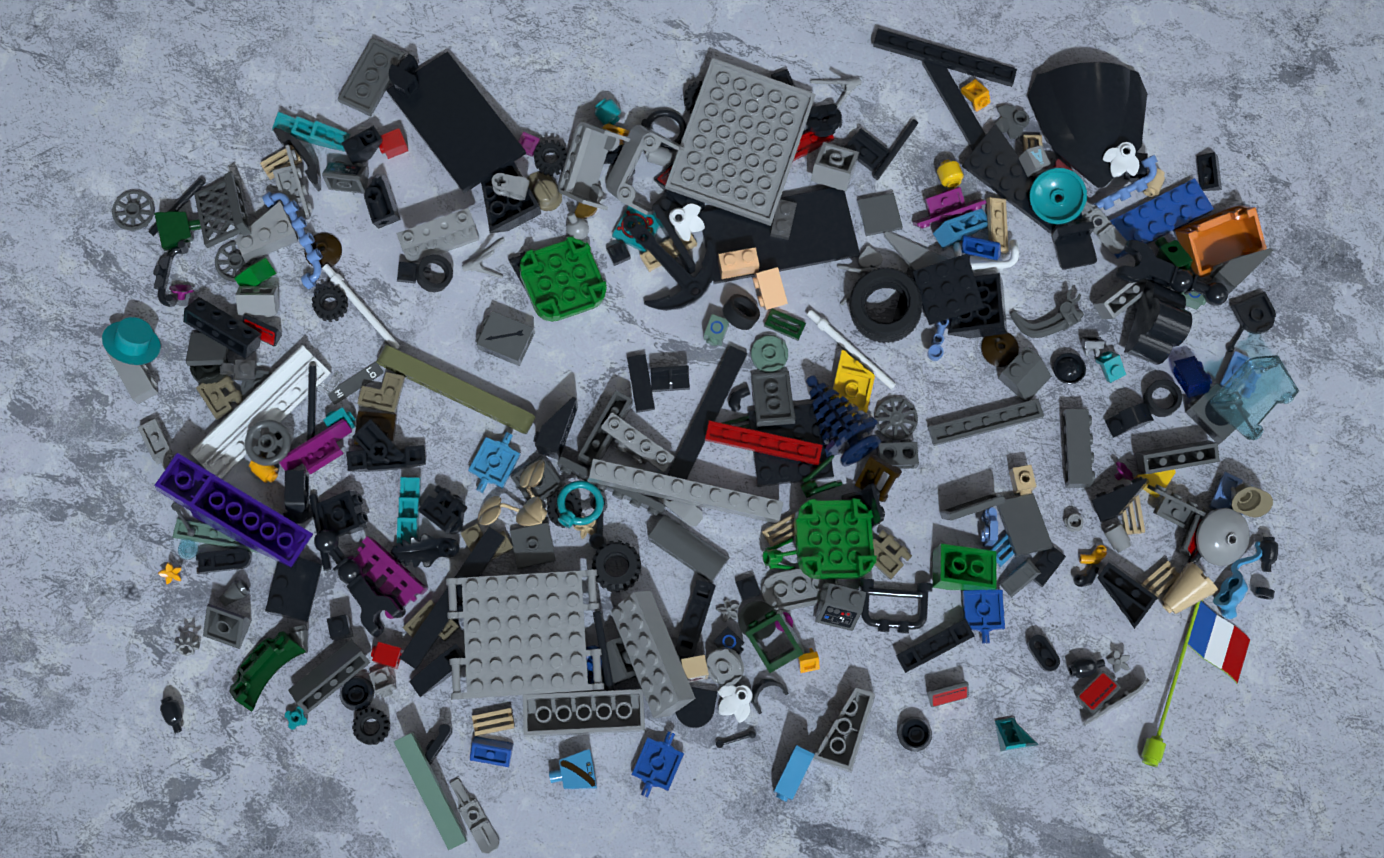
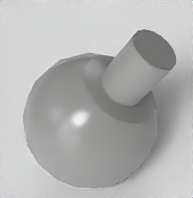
(577, 227)

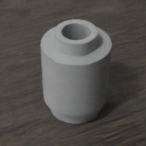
(660, 157)
(1117, 537)

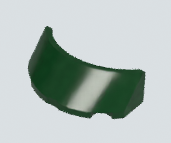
(261, 666)

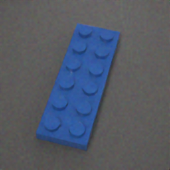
(1163, 214)

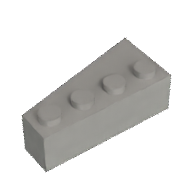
(845, 737)

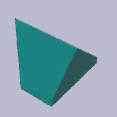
(1012, 736)

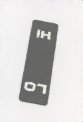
(355, 383)

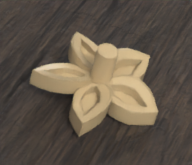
(585, 529)

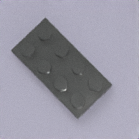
(370, 77)

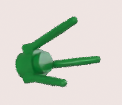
(773, 557)

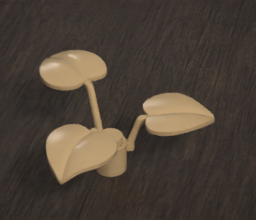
(532, 511)

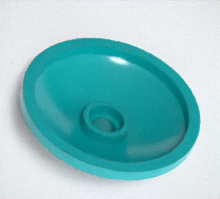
(1058, 182)

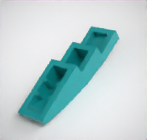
(310, 132)
(408, 505)

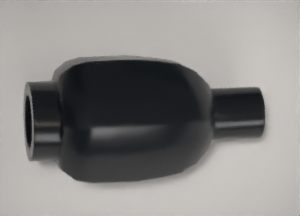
(1269, 552)
(1085, 667)
(171, 713)

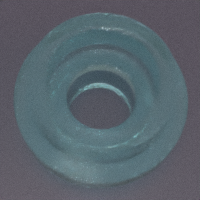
(182, 548)

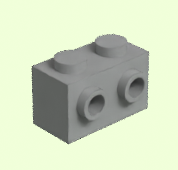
(257, 300)

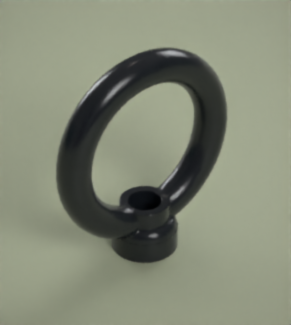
(674, 115)

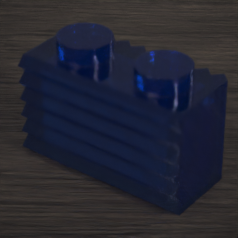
(1191, 376)

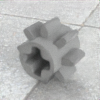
(187, 643)

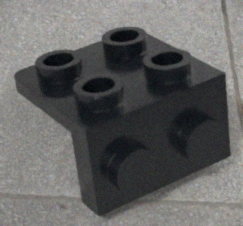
(1075, 245)
(870, 497)

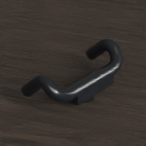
(162, 274)

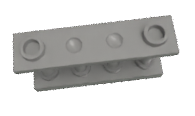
(438, 236)

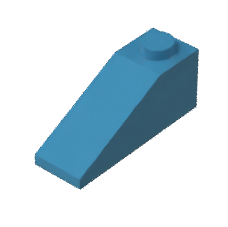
(954, 229)

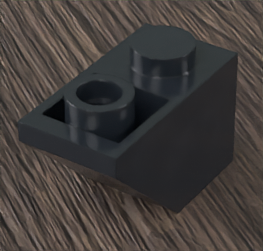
(362, 145)

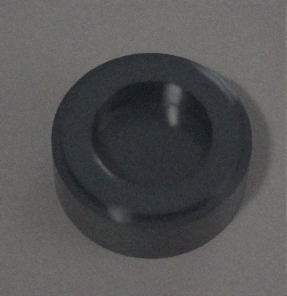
(1264, 593)

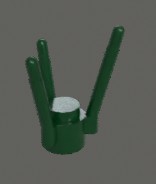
(811, 488)

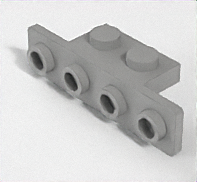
(289, 184)
(636, 444)

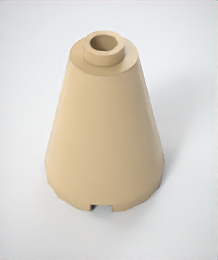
(1188, 589)

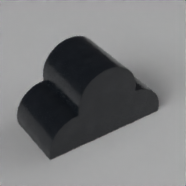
(1158, 324)

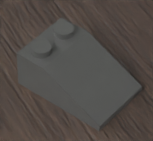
(1238, 269)

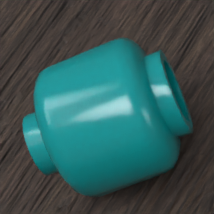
(607, 112)

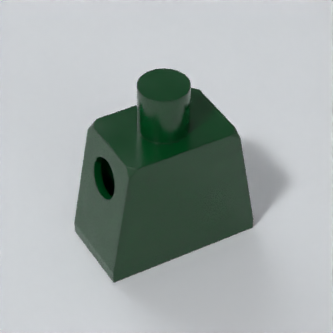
(175, 228)
(1173, 253)

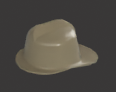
(545, 191)
(1251, 500)

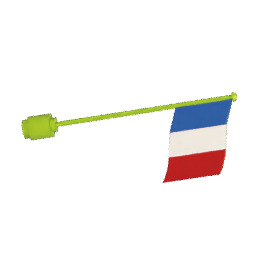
(1216, 643)

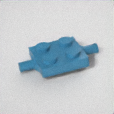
(494, 462)

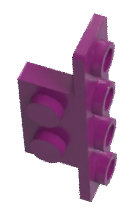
(945, 205)
(318, 450)

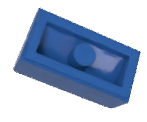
(981, 247)
(491, 751)

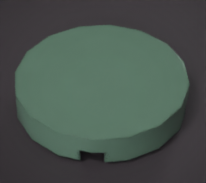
(769, 354)

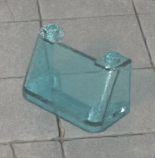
(1253, 393)

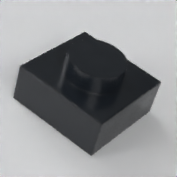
(748, 588)

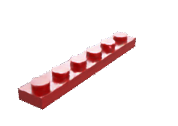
(763, 442)

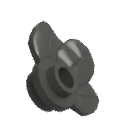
(1009, 122)

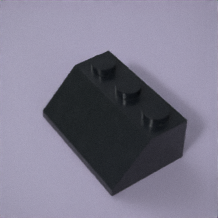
(294, 589)

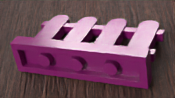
(394, 580)

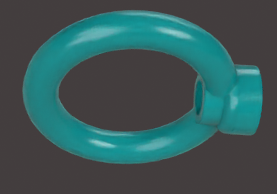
(568, 518)

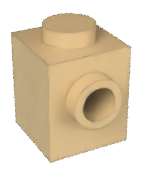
(1022, 480)

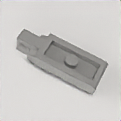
(156, 442)

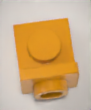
(976, 94)

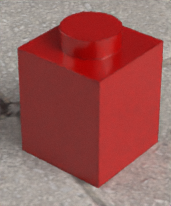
(393, 144)
(386, 655)

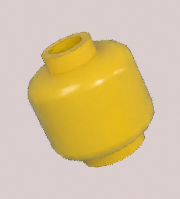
(950, 173)

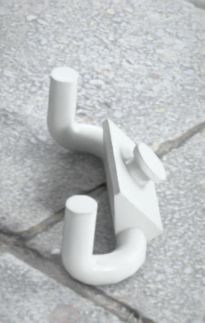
(982, 264)

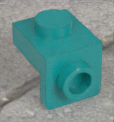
(1111, 366)
(335, 416)

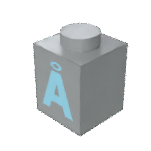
(1034, 161)

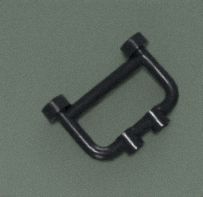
(902, 626)

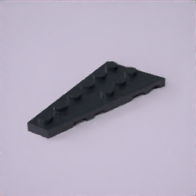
(1000, 169)

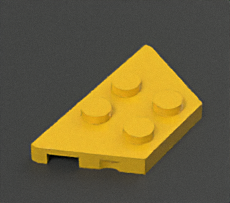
(853, 382)

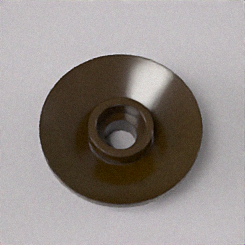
(332, 251)
(997, 356)

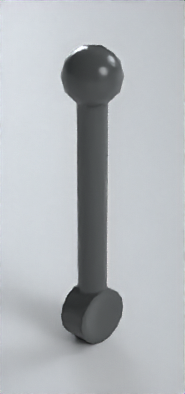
(175, 506)

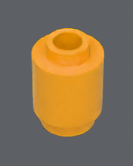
(265, 473)

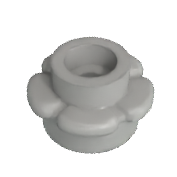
(1074, 517)

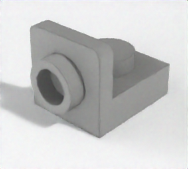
(382, 682)

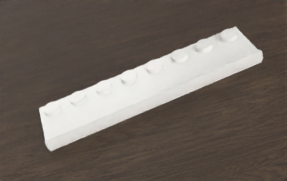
(269, 401)

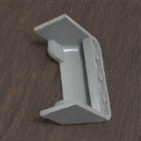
(640, 139)
(586, 162)

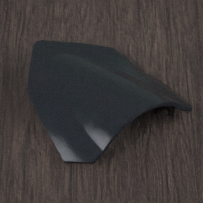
(1089, 111)

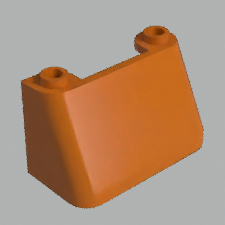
(1221, 238)

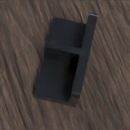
(670, 378)

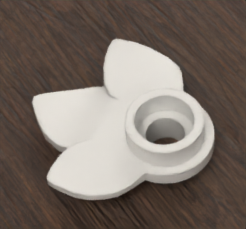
(1121, 162)
(689, 223)
(733, 703)

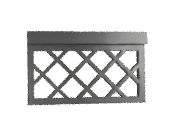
(235, 206)

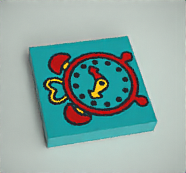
(647, 221)

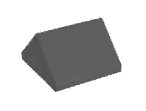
(225, 626)

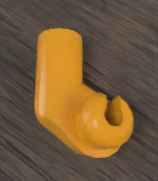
(1095, 557)

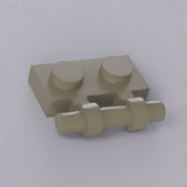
(215, 399)
(886, 561)

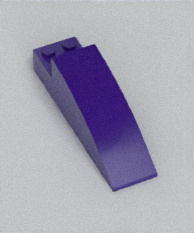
(232, 511)

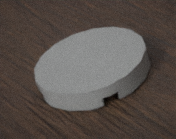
(725, 666)

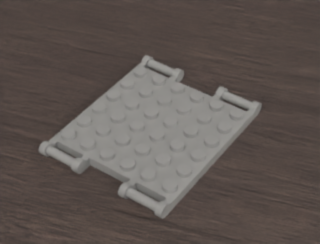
(524, 634)

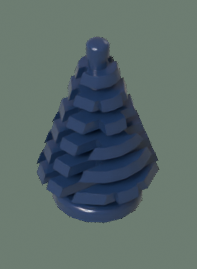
(842, 424)

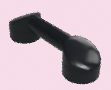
(597, 539)

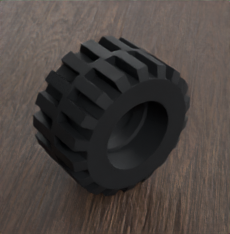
(611, 550)

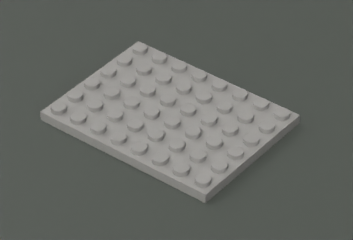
(740, 141)

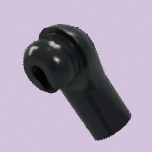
(735, 398)
(1088, 578)

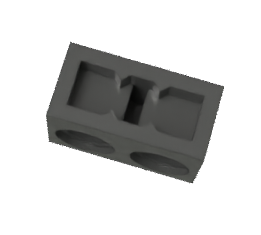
(898, 458)

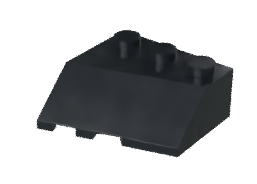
(505, 212)
(985, 321)

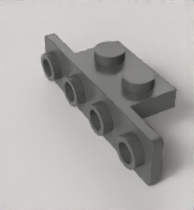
(1174, 510)

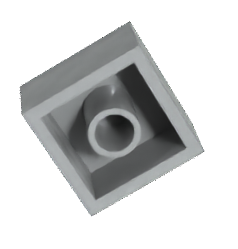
(834, 166)

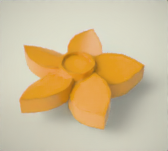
(170, 573)

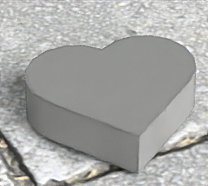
(870, 258)

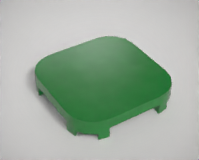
(562, 280)
(834, 539)

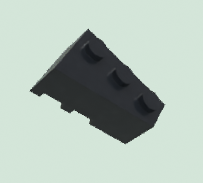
(1129, 594)

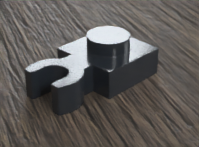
(407, 271)

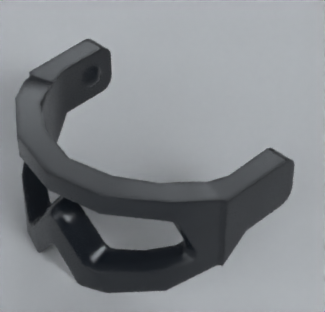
(757, 688)

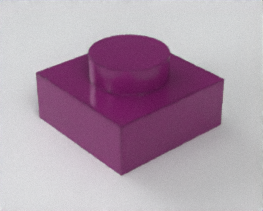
(529, 143)

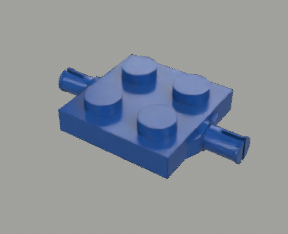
(984, 611)
(657, 764)

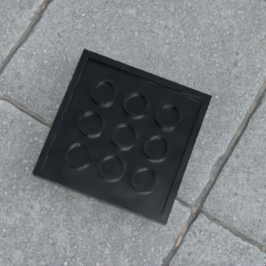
(779, 470)

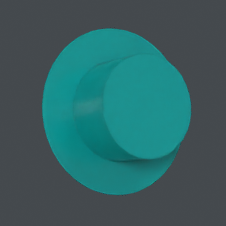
(131, 341)

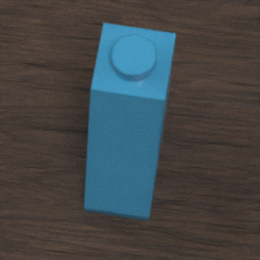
(793, 773)

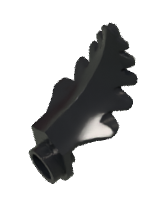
(425, 550)

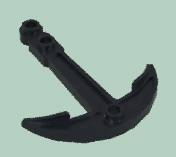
(687, 282)

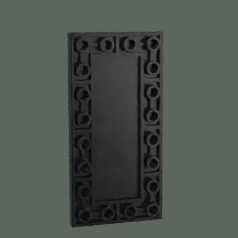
(458, 124)
(818, 235)

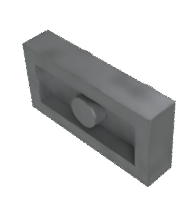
(783, 219)

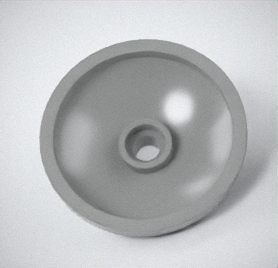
(1214, 536)

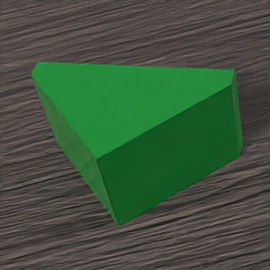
(256, 274)

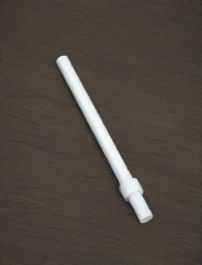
(338, 281)
(824, 325)

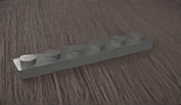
(986, 422)
(635, 498)

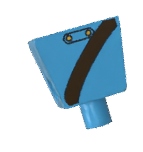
(575, 772)

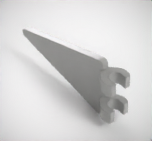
(913, 254)

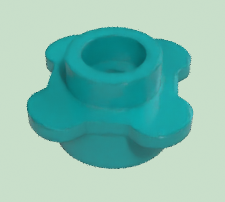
(296, 723)

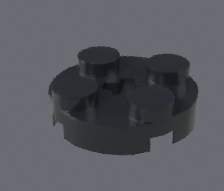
(817, 114)

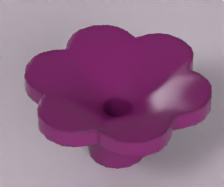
(181, 290)
(1123, 471)

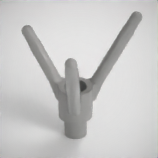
(847, 86)
(476, 264)
(861, 271)

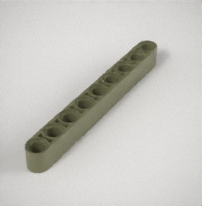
(455, 389)

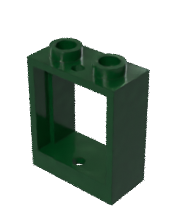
(783, 658)

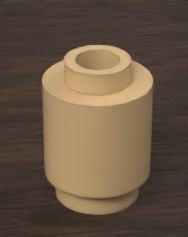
(1156, 184)

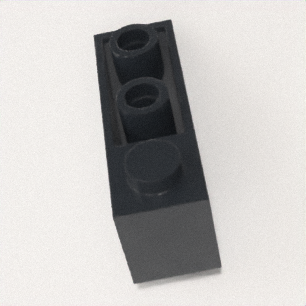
(1116, 502)
(436, 671)

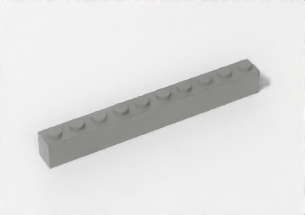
(685, 491)

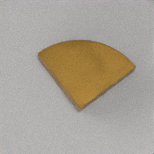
(584, 211)

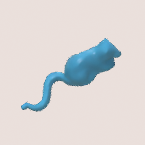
(1235, 587)

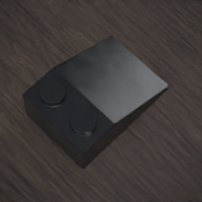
(555, 431)

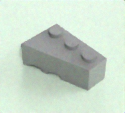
(268, 235)

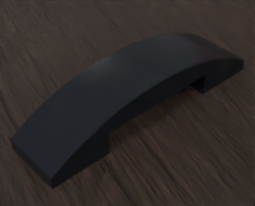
(312, 172)
(361, 462)
(695, 619)
(935, 646)

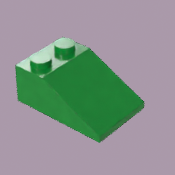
(964, 568)

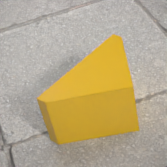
(1159, 478)

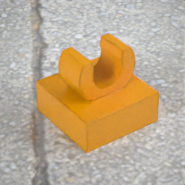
(809, 661)

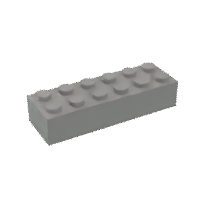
(652, 654)
(583, 713)

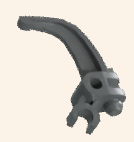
(1066, 318)

